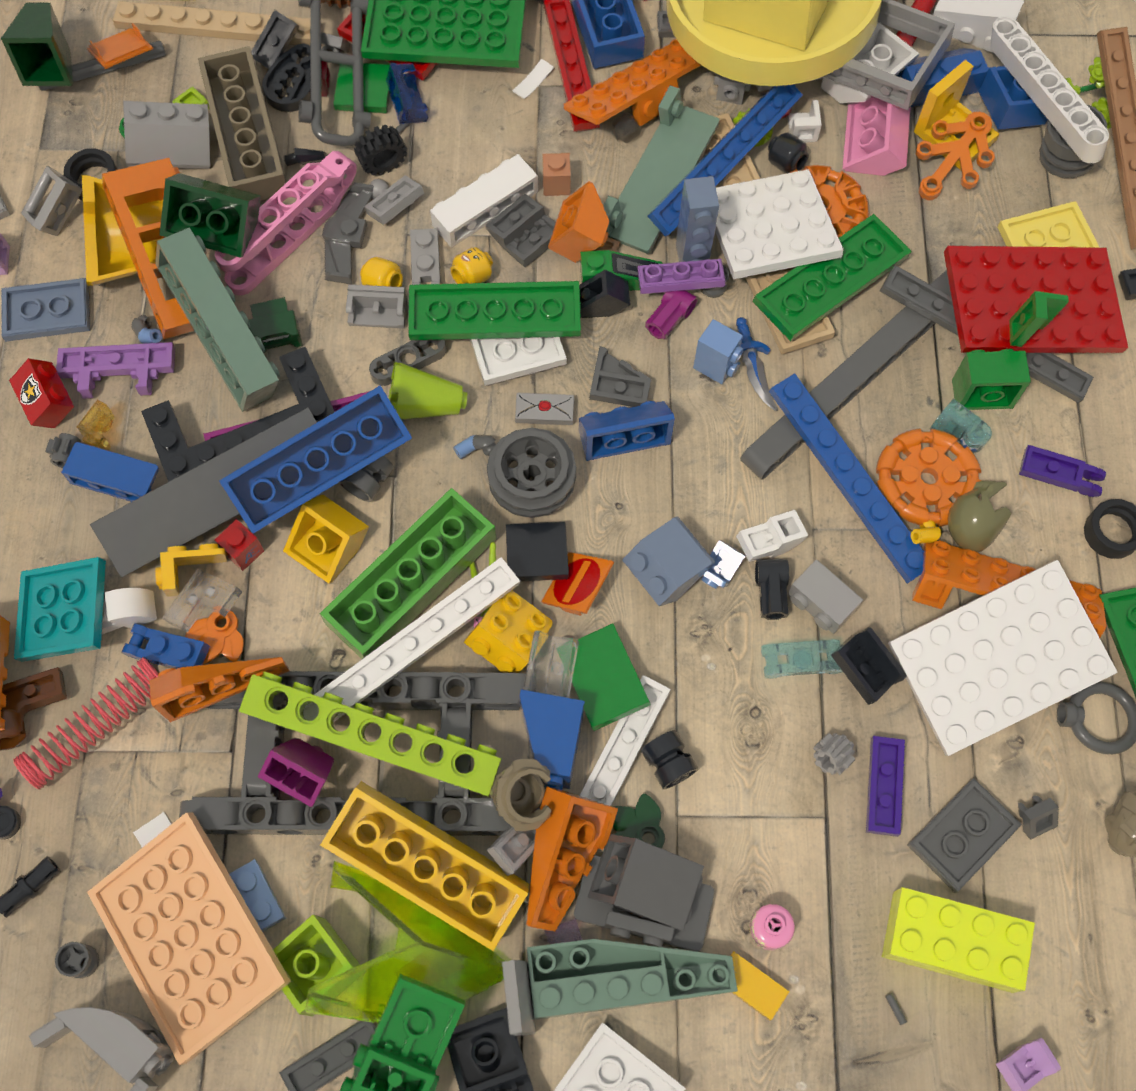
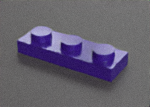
(885, 786)

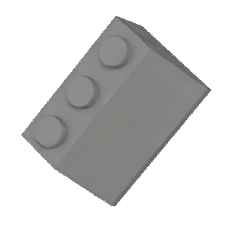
(167, 131)

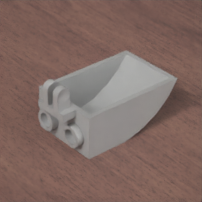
(122, 1042)

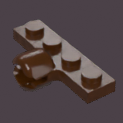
(25, 696)

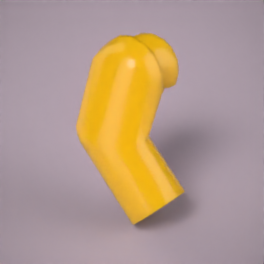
(926, 534)

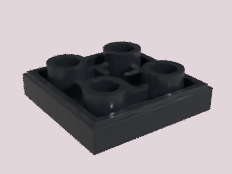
(537, 551)

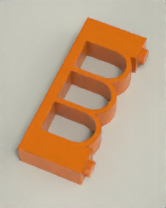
(132, 188)

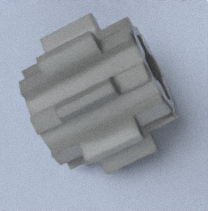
(834, 753)

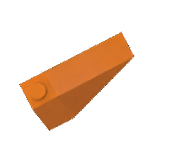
(192, 688)
(564, 853)

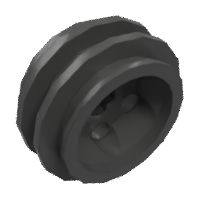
(531, 497)

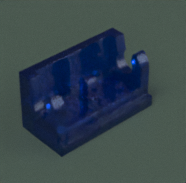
(406, 94)

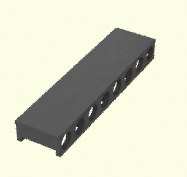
(185, 504)

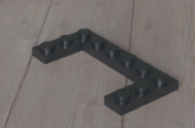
(172, 445)

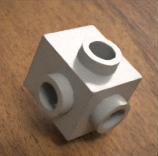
(730, 90)

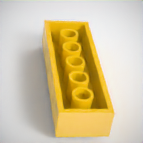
(426, 865)

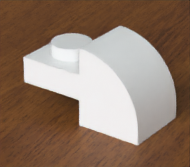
(773, 537)
(127, 607)

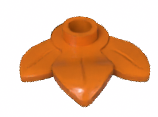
(221, 640)

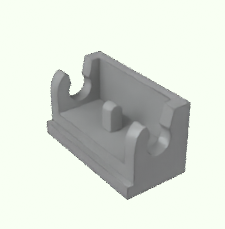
(376, 306)

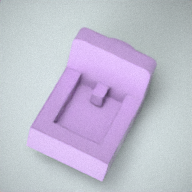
(1028, 1065)

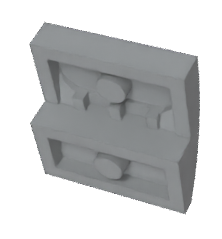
(518, 998)

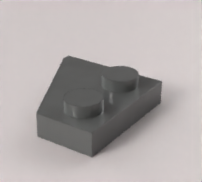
(618, 382)

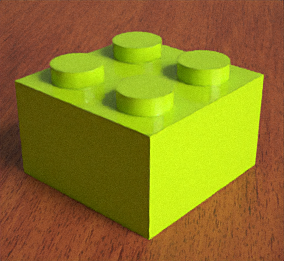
(311, 957)

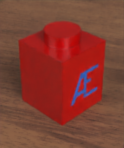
(239, 544)

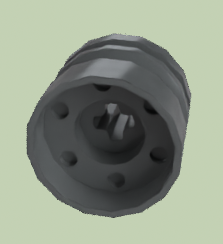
(1059, 157)

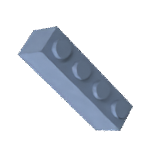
(697, 219)

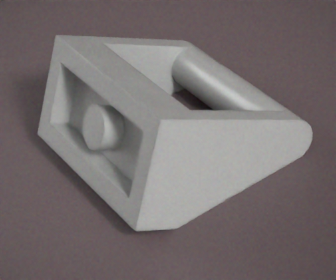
(57, 205)

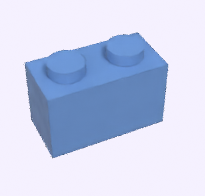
(718, 352)

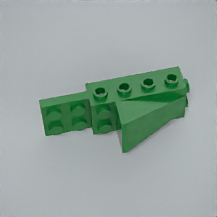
(406, 1040)

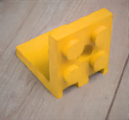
(944, 104)

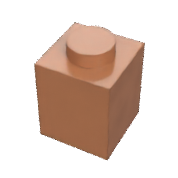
(556, 174)

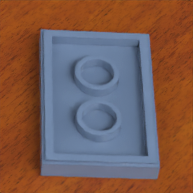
(45, 309)

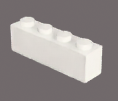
(483, 200)

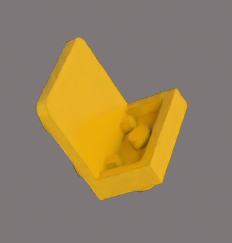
(176, 556)
(507, 632)

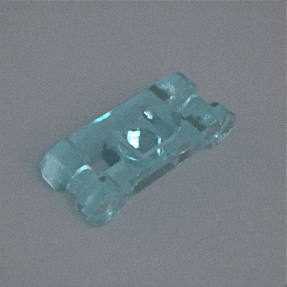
(801, 658)

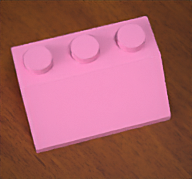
(876, 137)

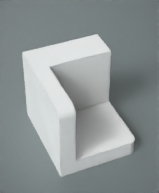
(806, 125)

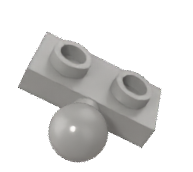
(392, 200)

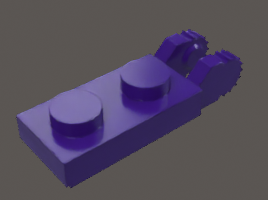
(1061, 471)

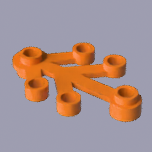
(956, 151)

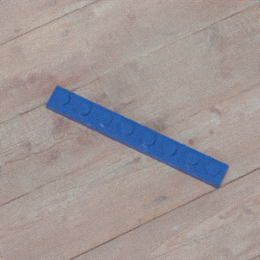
(729, 150)
(849, 476)

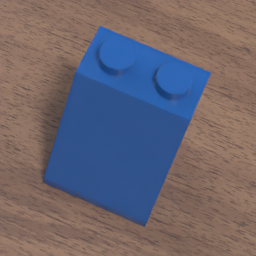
(553, 733)

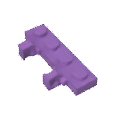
(138, 360)

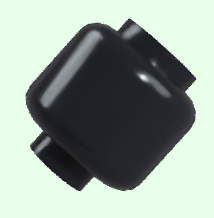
(787, 152)

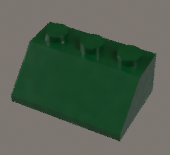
(213, 211)

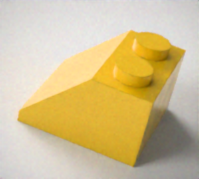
(325, 537)

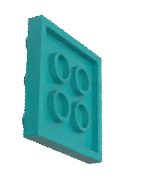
(60, 609)

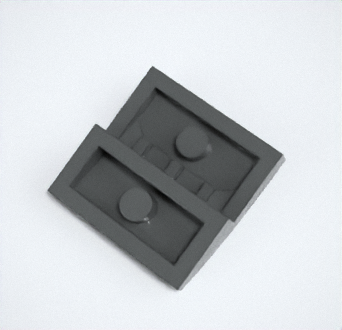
(523, 230)

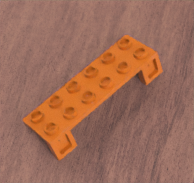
(968, 570)

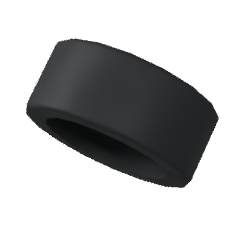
(84, 160)
(1101, 543)

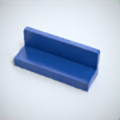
(109, 472)

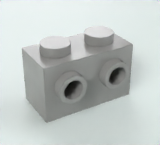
(824, 597)

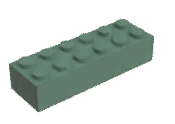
(216, 318)

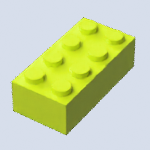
(958, 940)

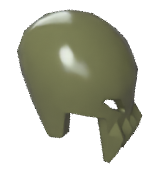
(973, 521)

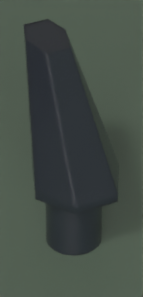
(304, 156)

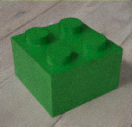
(991, 379)

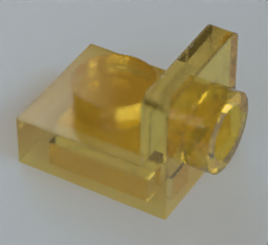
(95, 423)

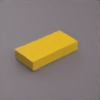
(757, 988)

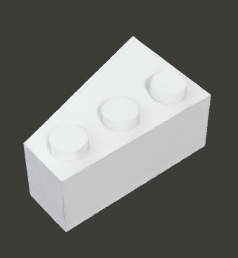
(976, 18)

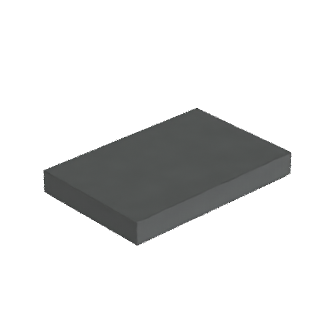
(964, 835)

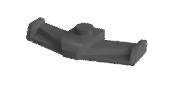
(345, 231)

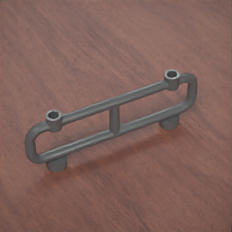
(311, 110)

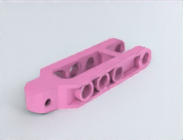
(260, 256)

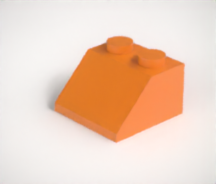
(580, 224)

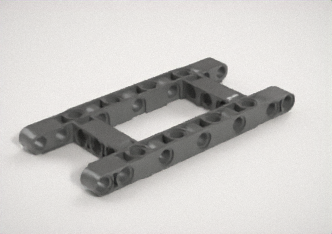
(418, 692)

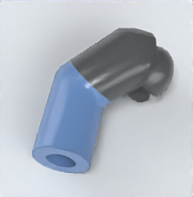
(143, 332)
(475, 442)

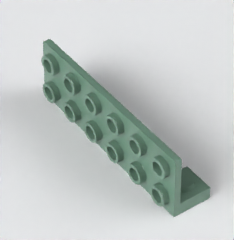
(665, 162)

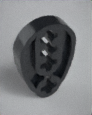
(278, 78)

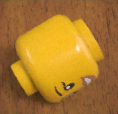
(472, 266)

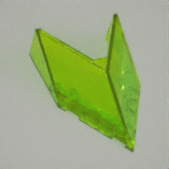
(424, 951)

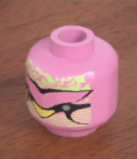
(765, 936)

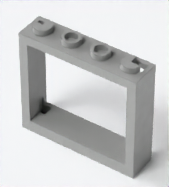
(889, 86)

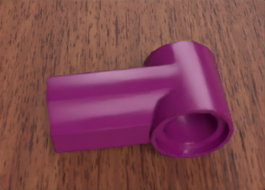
(672, 309)

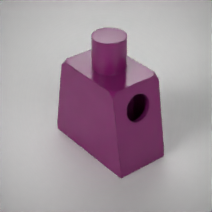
(297, 769)

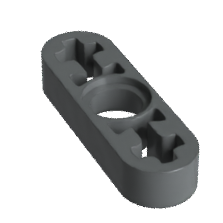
(385, 360)

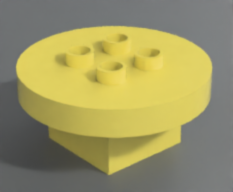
(773, 38)

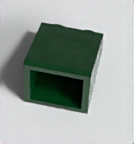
(38, 47)

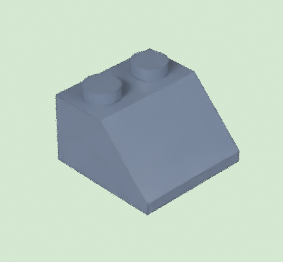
(668, 561)

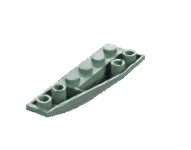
(617, 975)

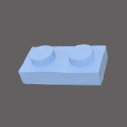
(258, 895)

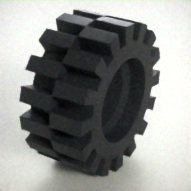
(380, 150)

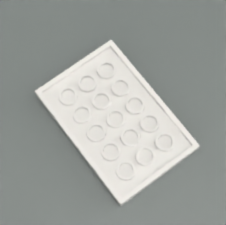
(1002, 657)

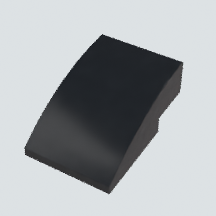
(488, 1056)

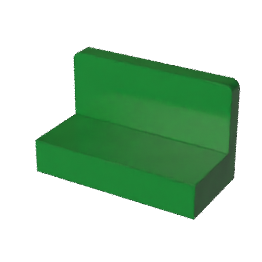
(1035, 315)

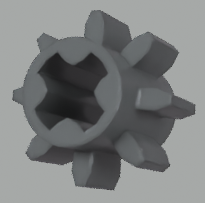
(60, 448)

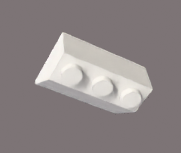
(883, 52)

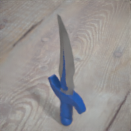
(754, 365)

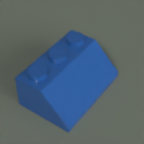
(947, 63)
(626, 430)

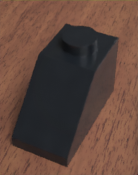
(603, 295)

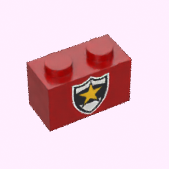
(41, 393)

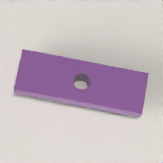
(681, 276)

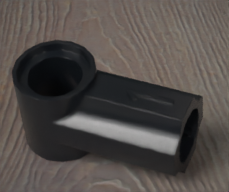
(772, 580)

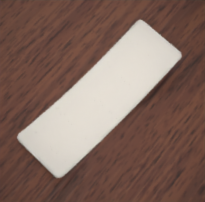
(534, 79)

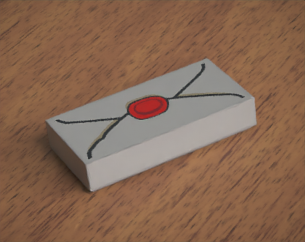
(544, 409)

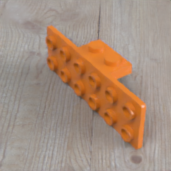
(636, 86)

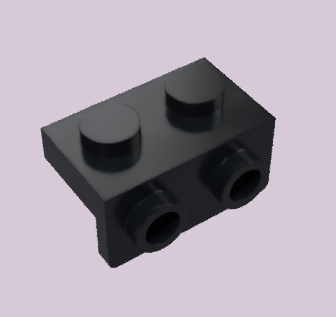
(868, 665)

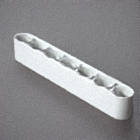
(1049, 90)

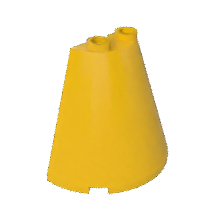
(104, 245)

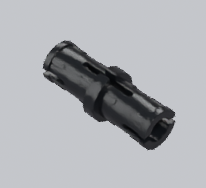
(28, 886)

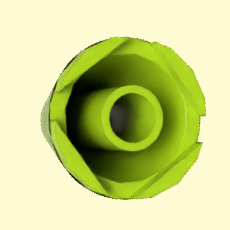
(424, 394)

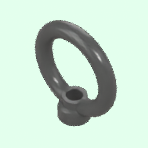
(1073, 715)

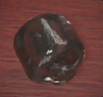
(625, 128)

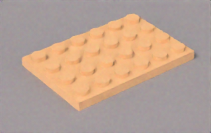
(188, 938)

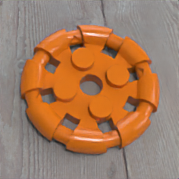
(836, 197)
(927, 460)

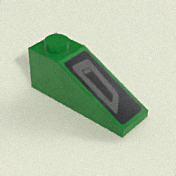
(617, 263)

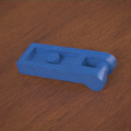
(165, 648)

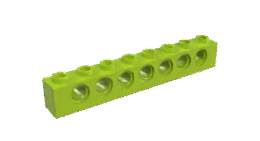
(259, 704)

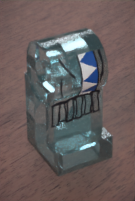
(964, 425)

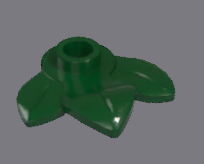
(639, 821)

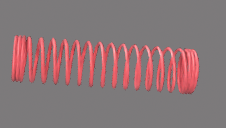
(36, 776)

